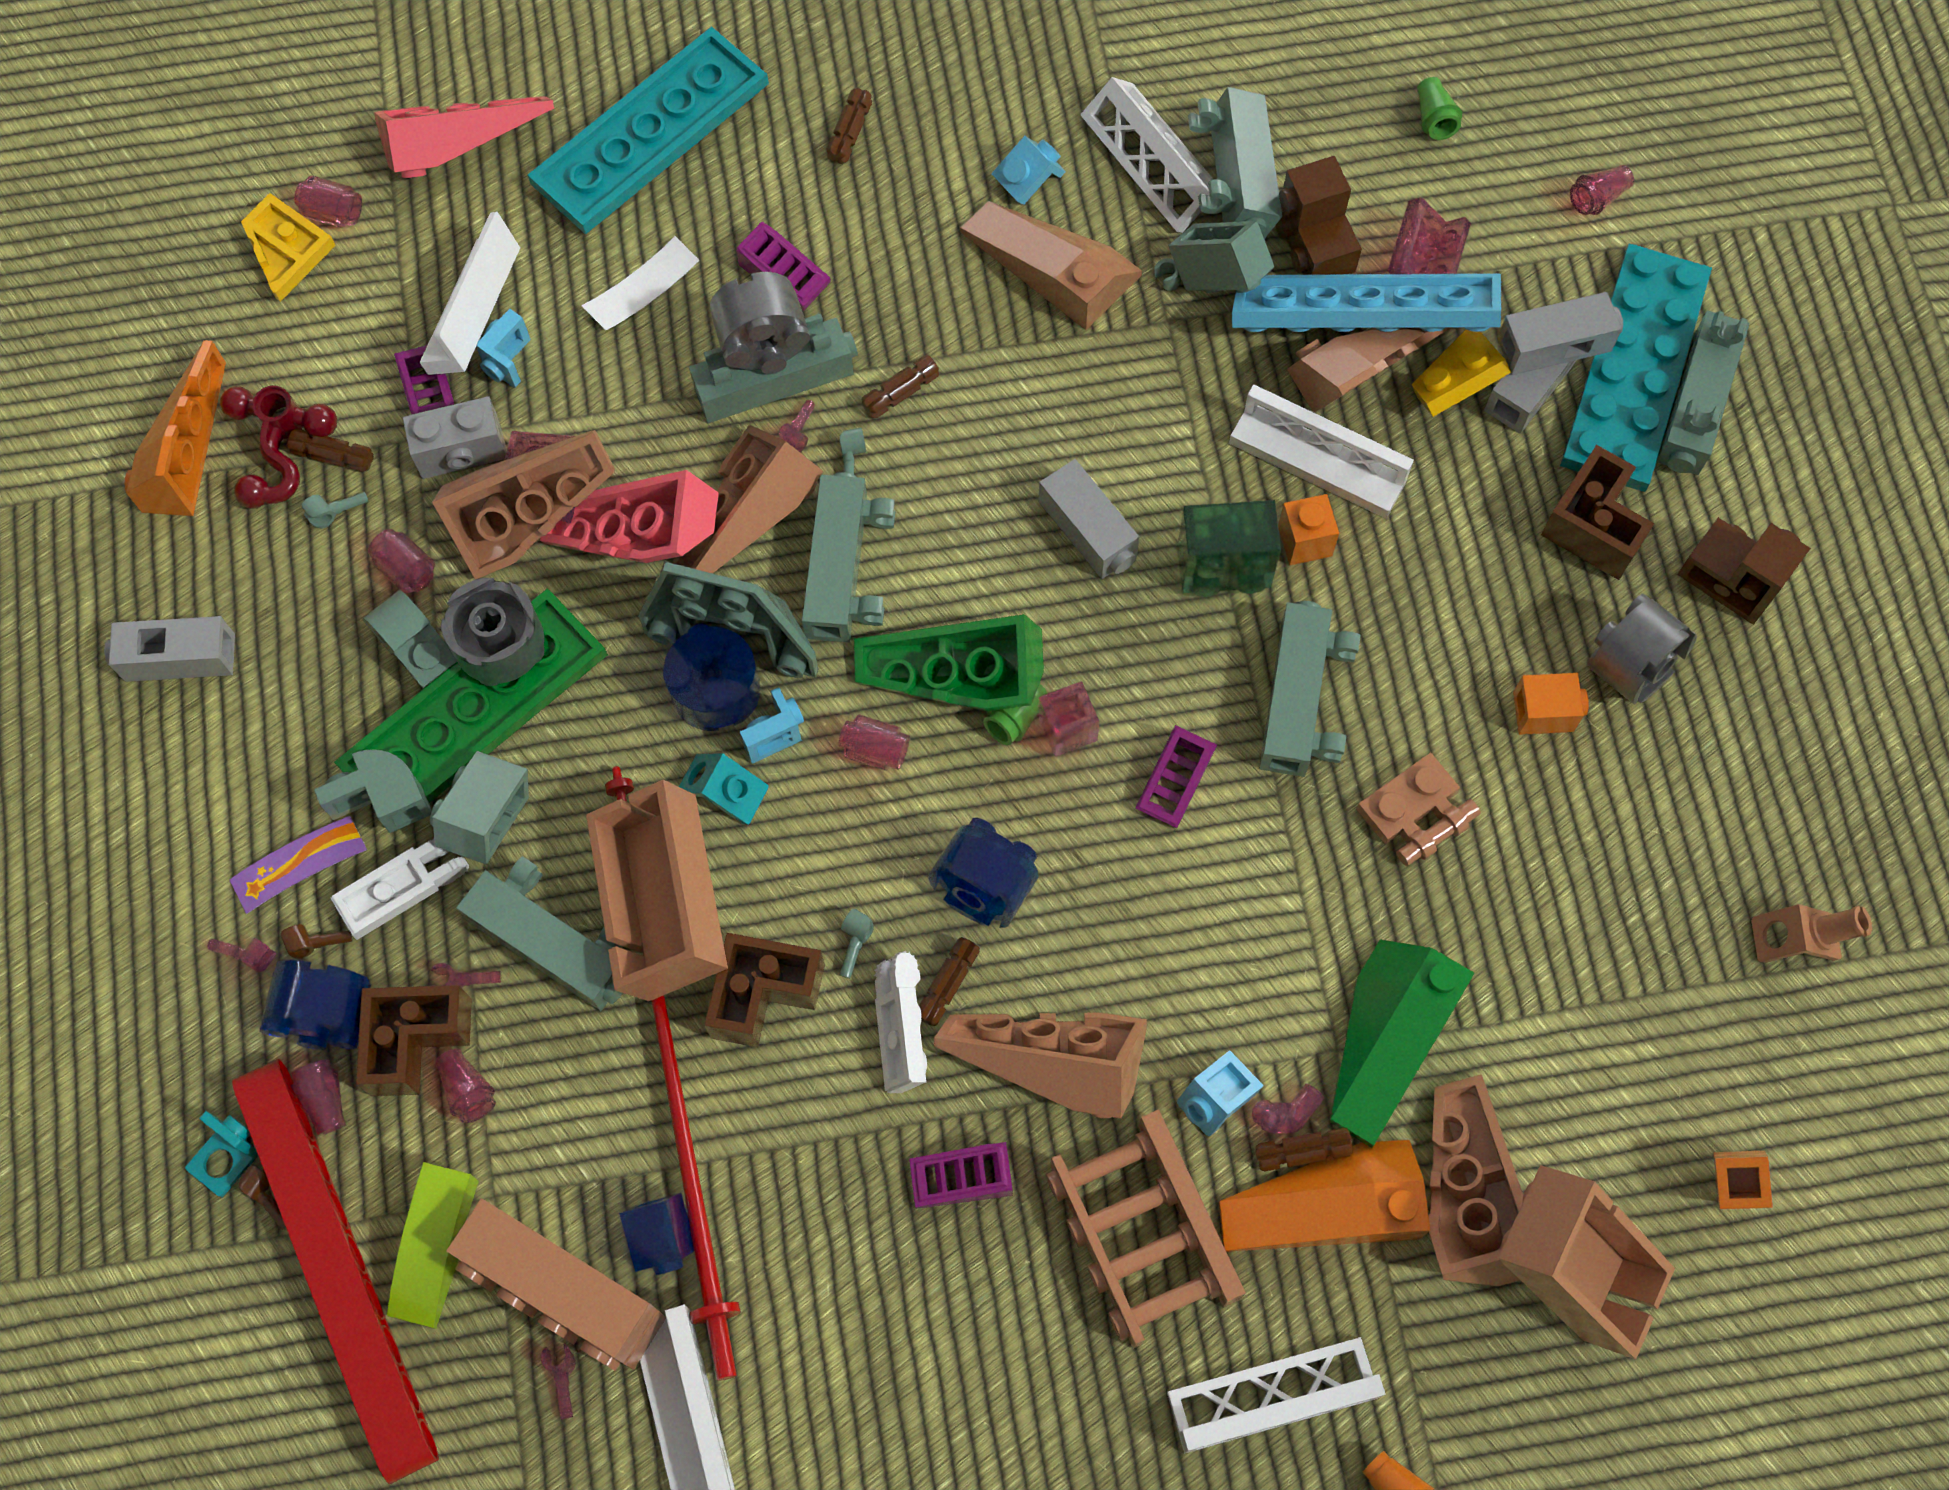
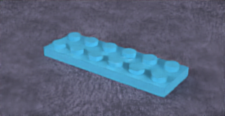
(1371, 302)

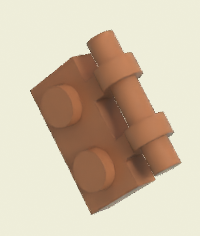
(1409, 798)

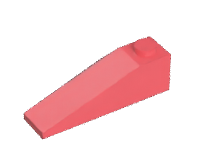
(426, 139)
(641, 519)

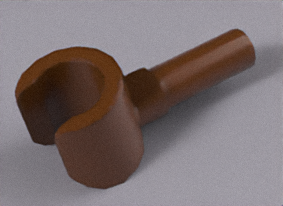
(301, 945)
(254, 1185)

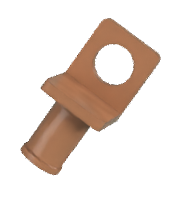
(1810, 931)

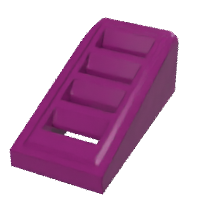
(765, 245)
(409, 361)
(1193, 743)
(977, 1154)

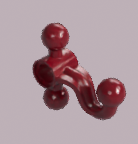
(317, 420)

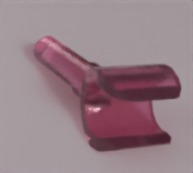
(792, 433)
(255, 956)
(466, 978)
(561, 1379)

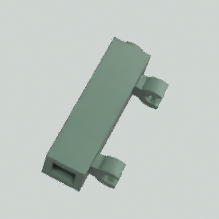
(1243, 159)
(730, 390)
(1702, 393)
(835, 558)
(1296, 690)
(538, 936)

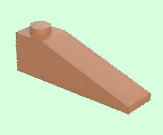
(759, 488)
(515, 502)
(1074, 1063)

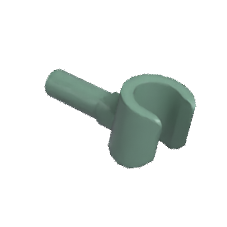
(1168, 266)
(851, 443)
(323, 514)
(860, 929)

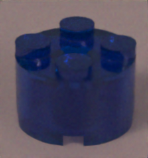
(692, 681)
(985, 873)
(314, 1005)

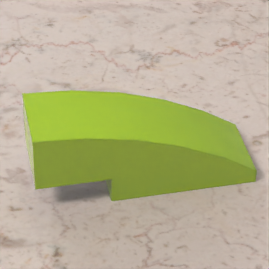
(422, 1263)

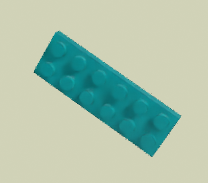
(648, 130)
(1636, 383)

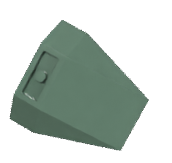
(690, 595)

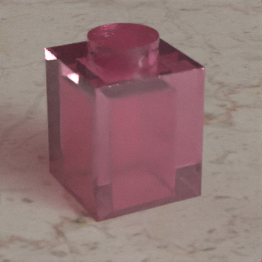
(1068, 718)

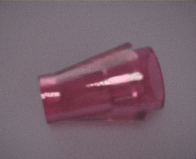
(1599, 189)
(465, 1089)
(320, 1095)

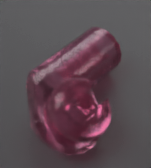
(1287, 1117)

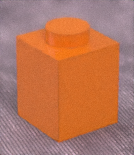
(1308, 529)
(1549, 703)
(1742, 1180)

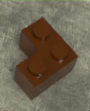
(1315, 219)
(1591, 520)
(1742, 571)
(756, 975)
(397, 1027)

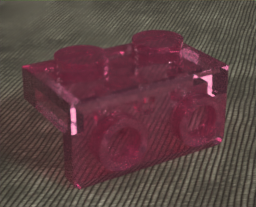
(1428, 242)

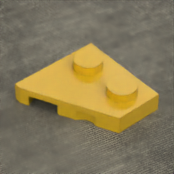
(284, 244)
(1460, 372)

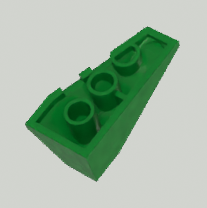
(963, 664)
(1393, 1023)

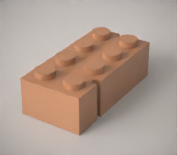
(656, 891)
(1577, 1249)
(549, 1279)

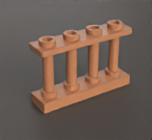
(1195, 1232)

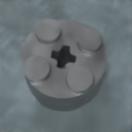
(759, 322)
(1641, 649)
(490, 654)

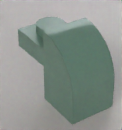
(410, 638)
(379, 781)

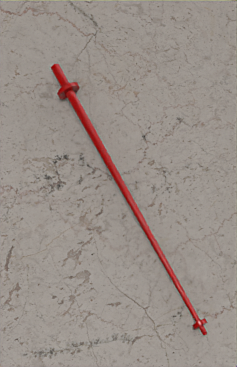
(715, 1310)

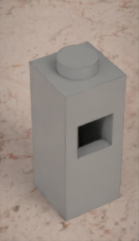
(1560, 333)
(1521, 395)
(1089, 519)
(171, 648)

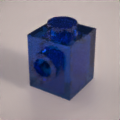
(658, 1234)

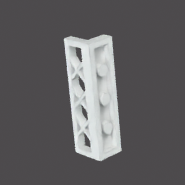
(1153, 135)
(1319, 453)
(1280, 1413)

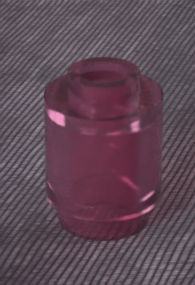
(328, 201)
(401, 561)
(874, 743)

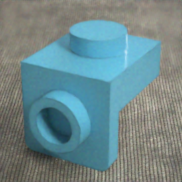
(1027, 168)
(500, 344)

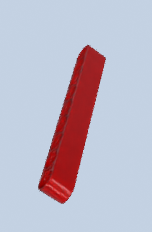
(335, 1273)

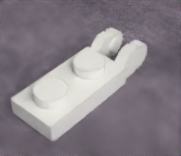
(395, 888)
(899, 1023)

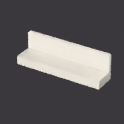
(472, 299)
(684, 1407)

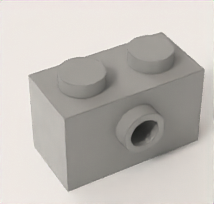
(455, 437)

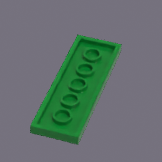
(461, 716)

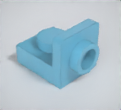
(772, 734)
(1218, 1093)

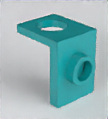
(726, 785)
(228, 1136)

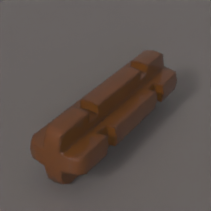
(849, 125)
(900, 386)
(330, 450)
(948, 980)
(1304, 1149)

